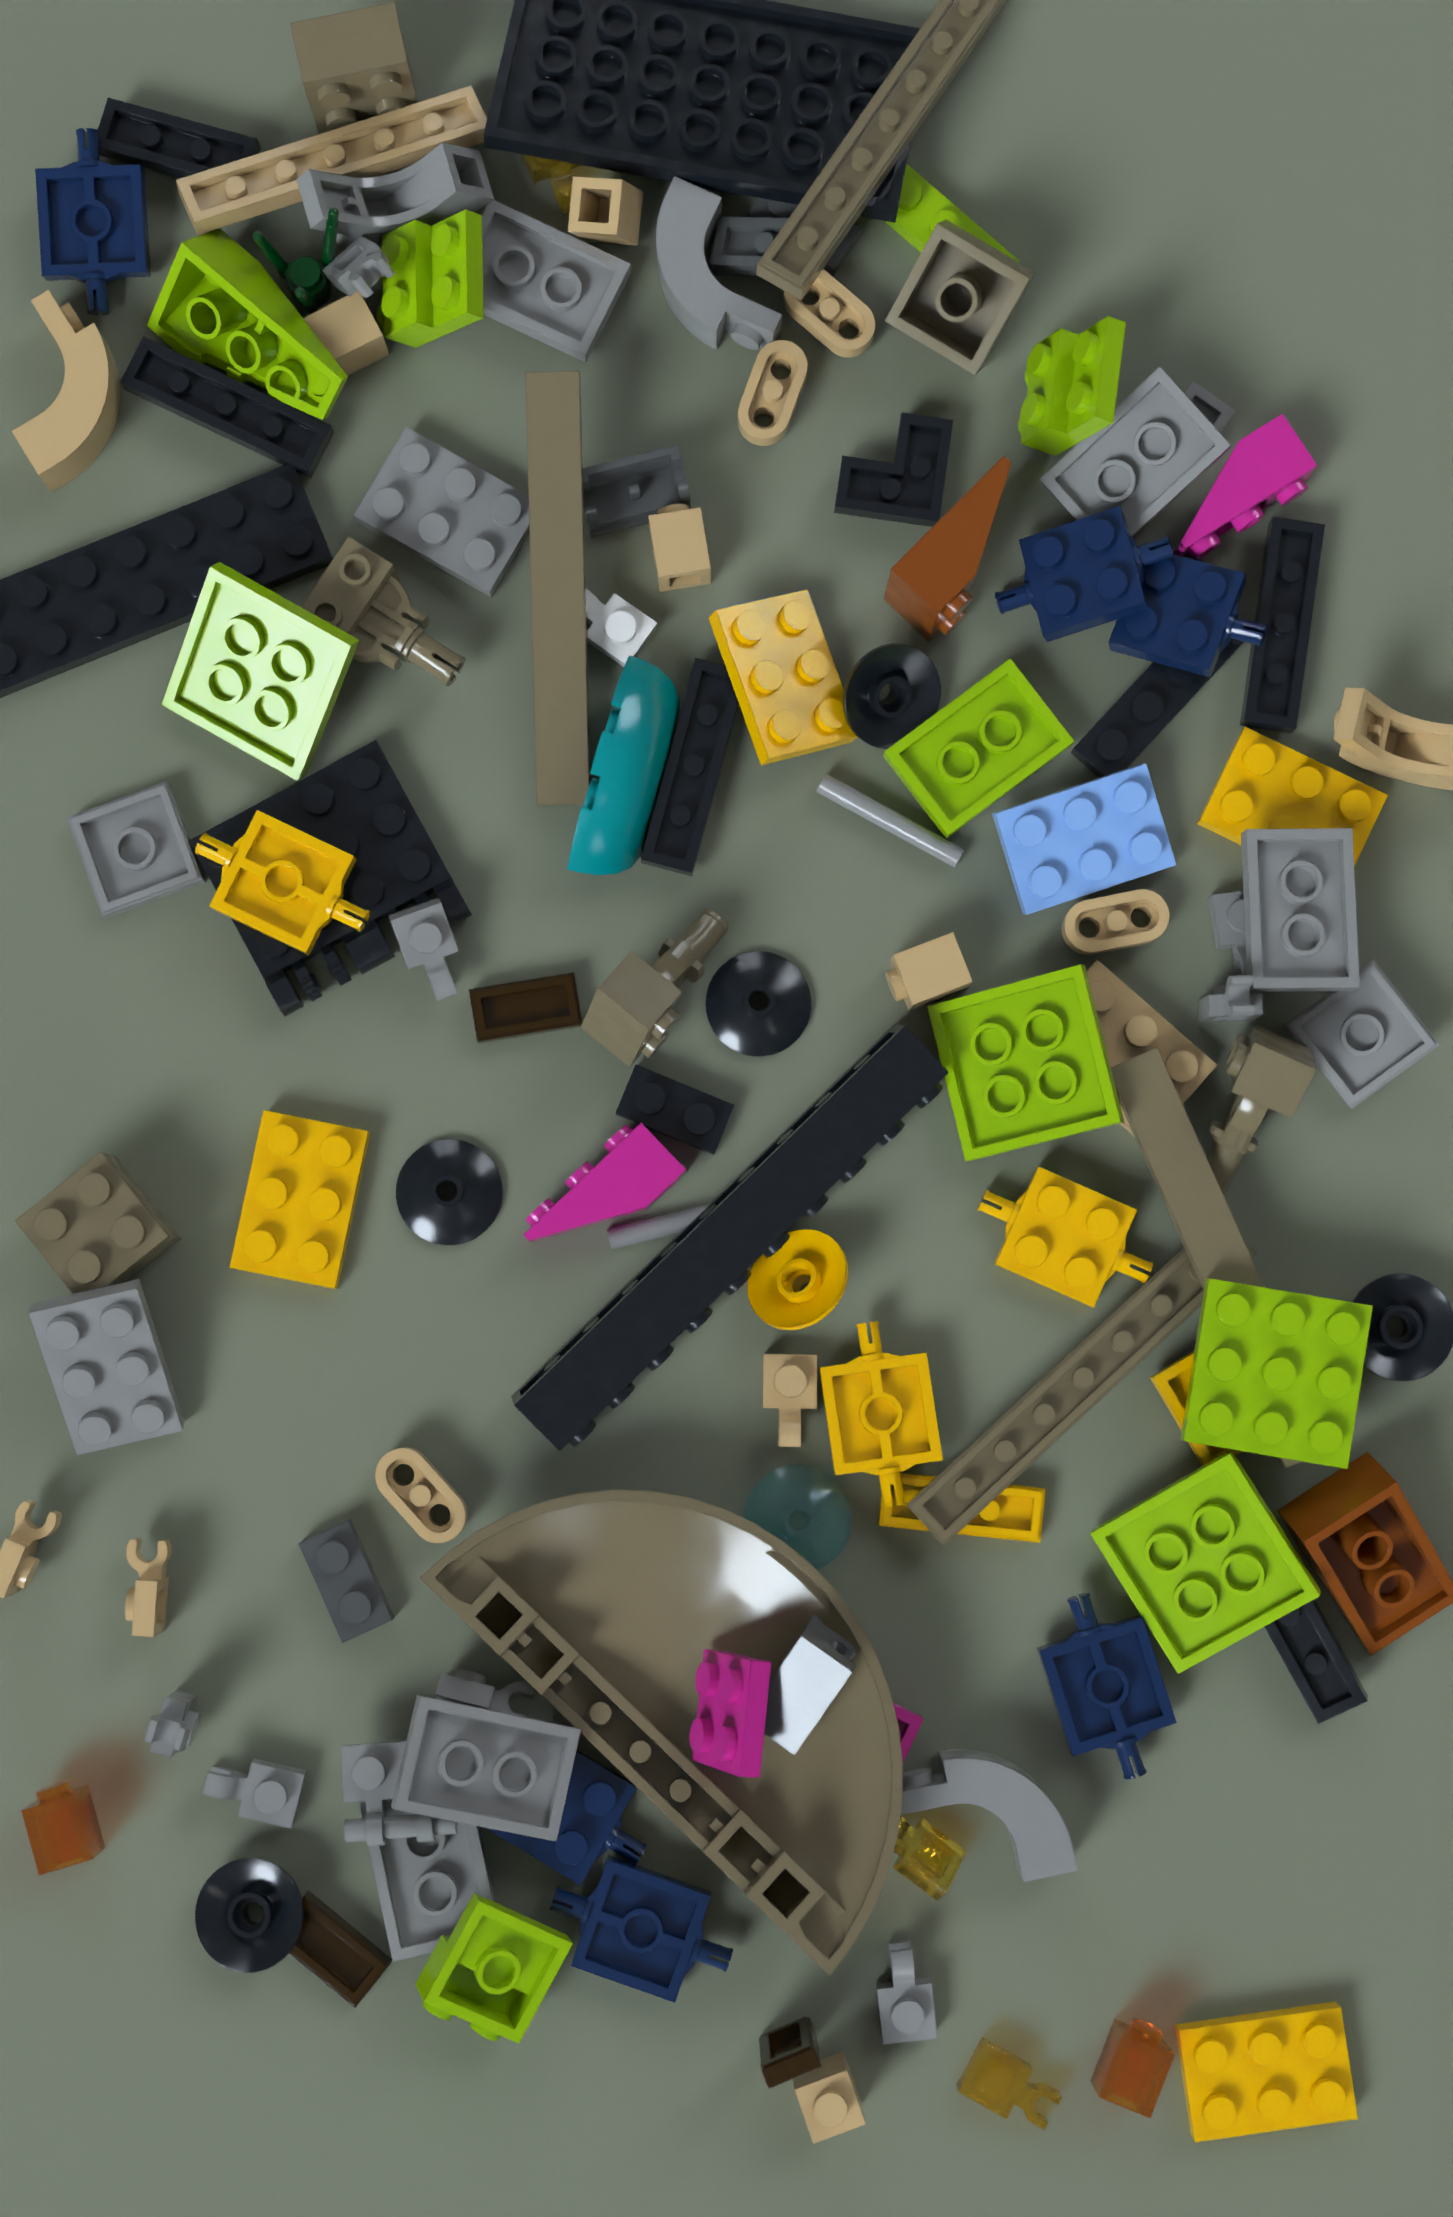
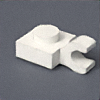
(617, 627)

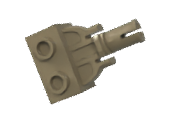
(368, 602)
(638, 1000)
(1264, 1075)

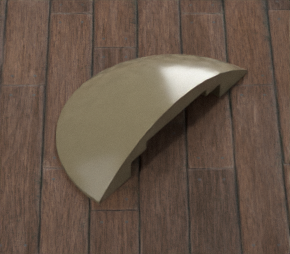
(609, 1619)

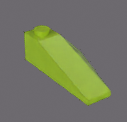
(234, 316)

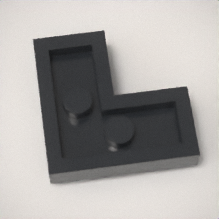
(905, 489)

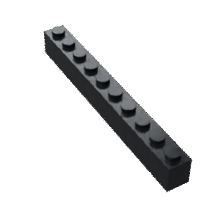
(729, 1237)

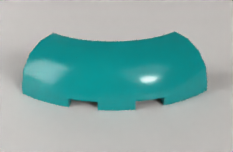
(629, 769)

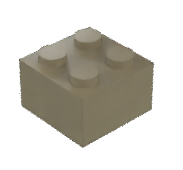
(353, 65)
(959, 296)
(98, 1226)

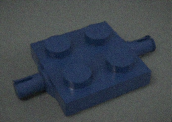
(93, 222)
(1084, 574)
(1188, 616)
(1106, 1685)
(587, 1824)
(641, 1929)

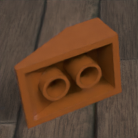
(936, 574)
(1369, 1552)

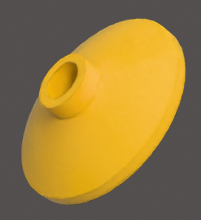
(777, 1281)

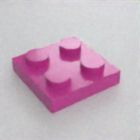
(730, 1712)

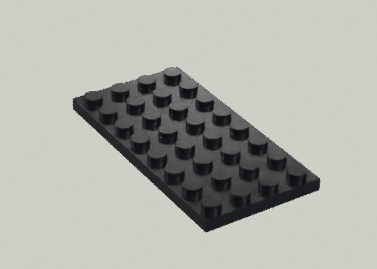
(694, 90)

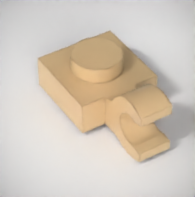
(789, 1387)
(18, 1551)
(148, 1600)

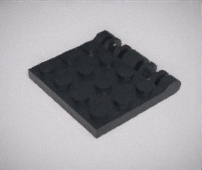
(364, 813)

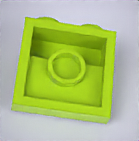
(434, 279)
(1071, 386)
(492, 1970)

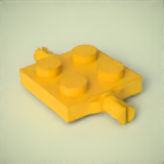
(282, 882)
(1065, 1236)
(880, 1414)

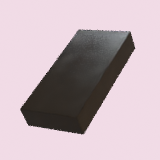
(525, 1007)
(338, 1952)
(789, 2052)

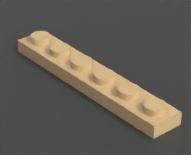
(355, 150)

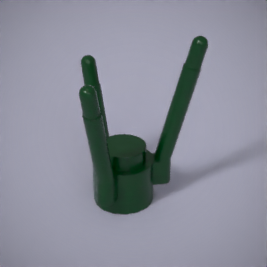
(305, 275)

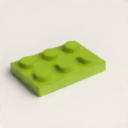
(978, 748)

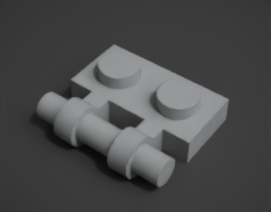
(371, 1776)

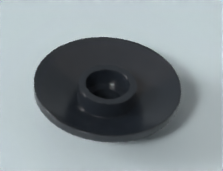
(911, 697)
(755, 1031)
(477, 1195)
(1426, 1324)
(224, 1920)

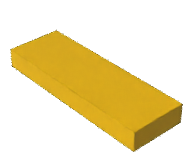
(1011, 1515)

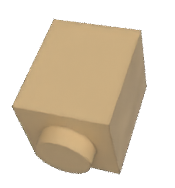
(605, 210)
(349, 333)
(679, 547)
(928, 972)
(829, 2099)

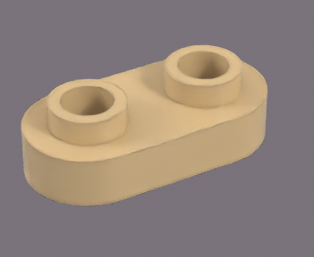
(833, 311)
(771, 395)
(1113, 921)
(418, 1498)

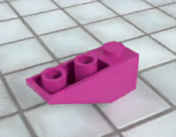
(1259, 471)
(619, 1185)

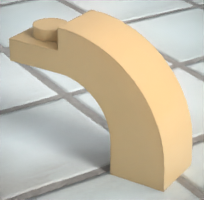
(84, 414)
(1393, 742)

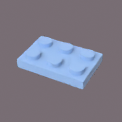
(1084, 839)

